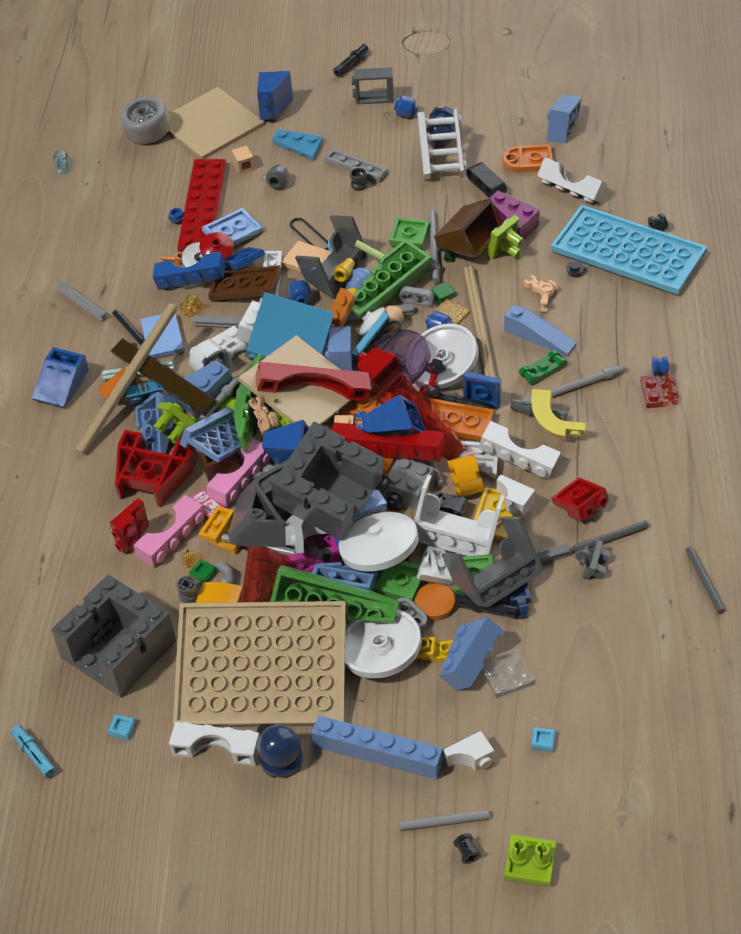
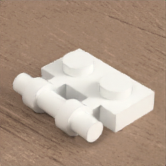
(229, 341)

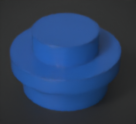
(176, 215)

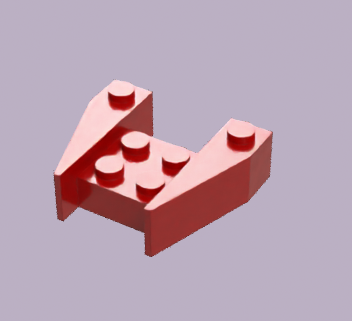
(151, 469)

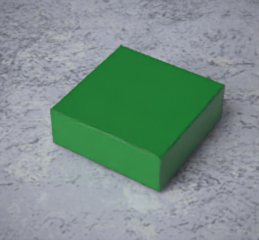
(443, 292)
(203, 571)

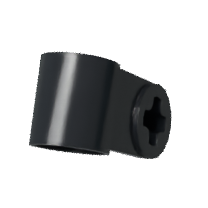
(452, 504)

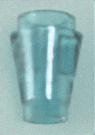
(61, 161)

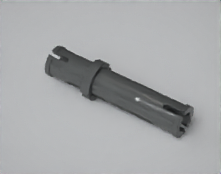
(526, 407)

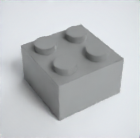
(408, 479)

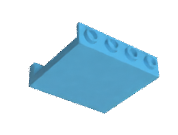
(283, 319)

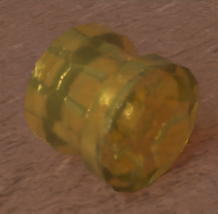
(190, 305)

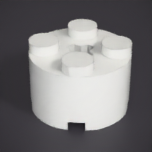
(206, 353)

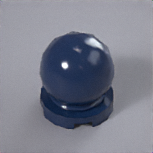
(437, 129)
(280, 751)

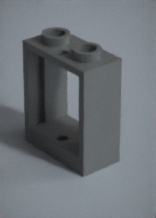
(373, 97)

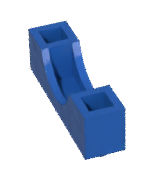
(209, 268)

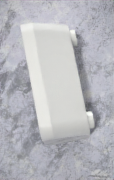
(453, 531)

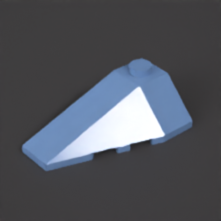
(537, 329)
(147, 416)

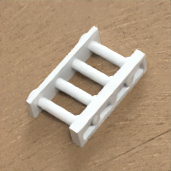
(427, 153)

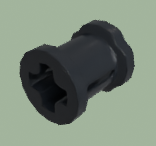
(475, 853)

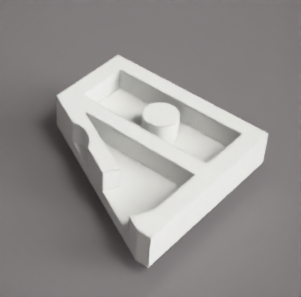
(486, 462)
(433, 567)

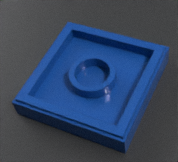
(243, 258)
(482, 388)

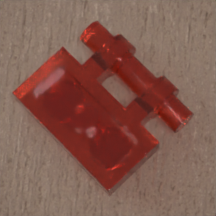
(653, 390)

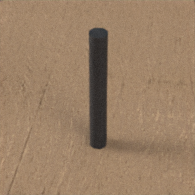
(128, 327)

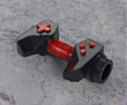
(434, 368)

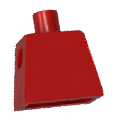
(379, 365)

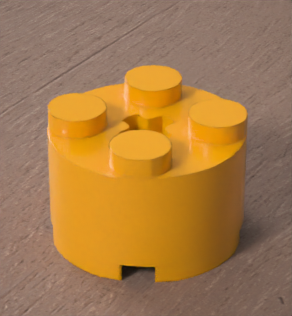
(465, 475)

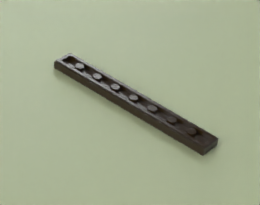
(167, 379)

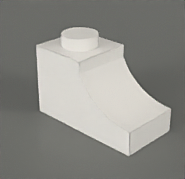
(518, 496)
(471, 751)

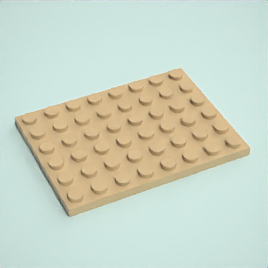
(260, 663)

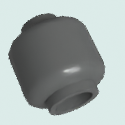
(277, 177)

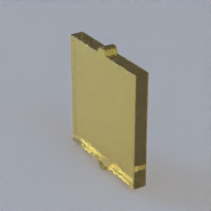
(455, 311)

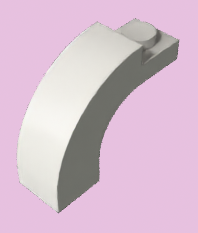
(297, 531)

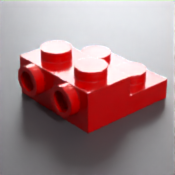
(581, 498)
(129, 525)

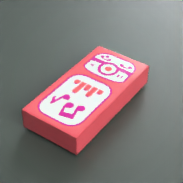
(208, 503)

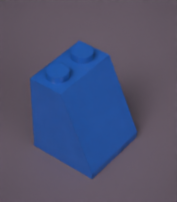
(273, 93)
(394, 419)
(283, 440)

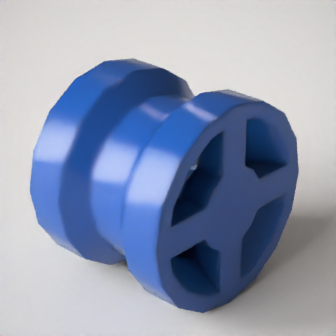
(660, 365)

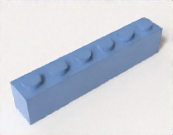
(377, 747)

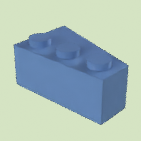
(561, 117)
(339, 347)
(209, 380)
(344, 573)
(468, 651)

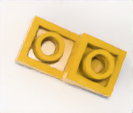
(434, 650)

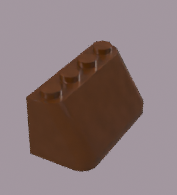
(469, 229)

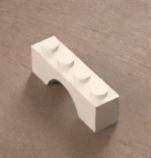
(555, 172)
(538, 460)
(191, 738)

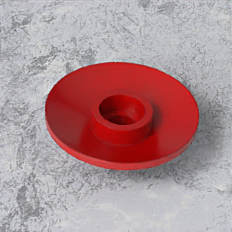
(225, 244)

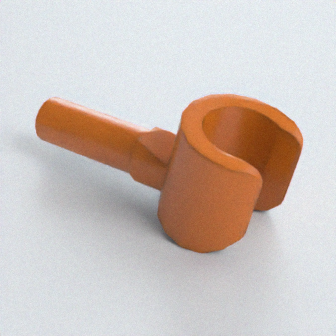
(177, 258)

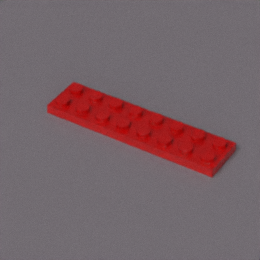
(202, 199)

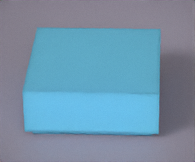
(121, 727)
(543, 739)

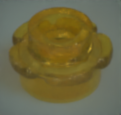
(188, 558)

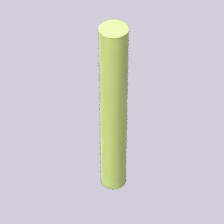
(368, 249)

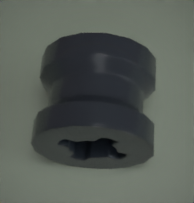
(658, 223)

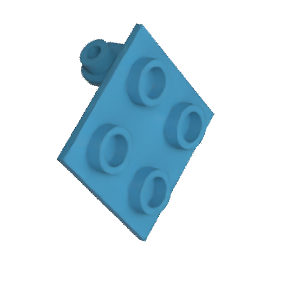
(135, 398)

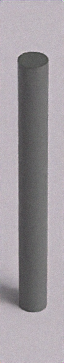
(612, 535)
(705, 580)

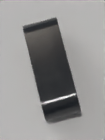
(485, 179)

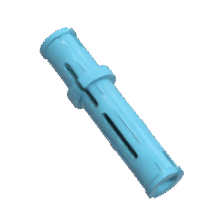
(28, 745)

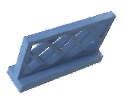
(210, 427)

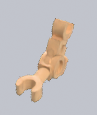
(545, 290)
(266, 419)

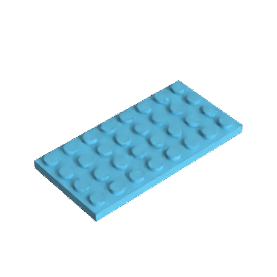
(629, 249)

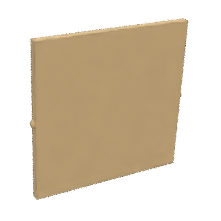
(212, 123)
(299, 401)

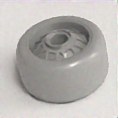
(145, 120)

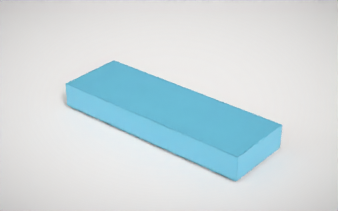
(371, 334)

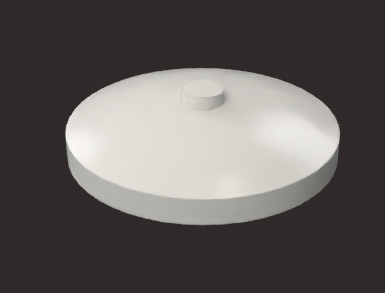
(456, 349)
(379, 541)
(381, 647)

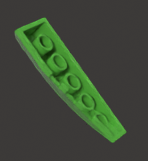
(395, 270)
(244, 416)
(361, 604)

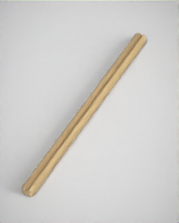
(479, 322)
(126, 379)

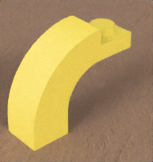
(557, 428)

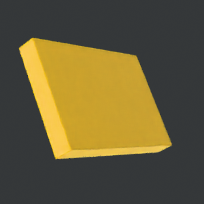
(489, 501)

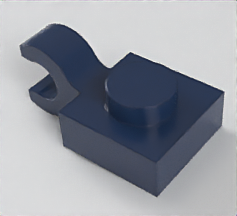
(521, 597)

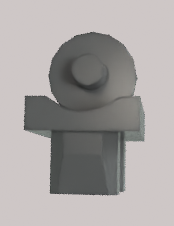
(591, 560)

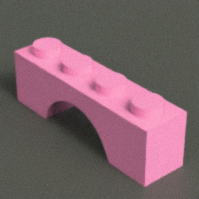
(226, 487)
(155, 547)

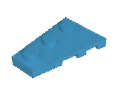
(300, 142)

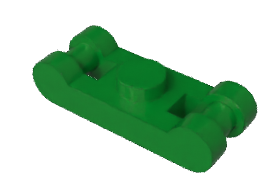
(543, 368)

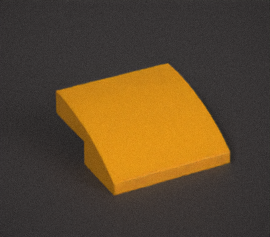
(216, 526)
(219, 593)

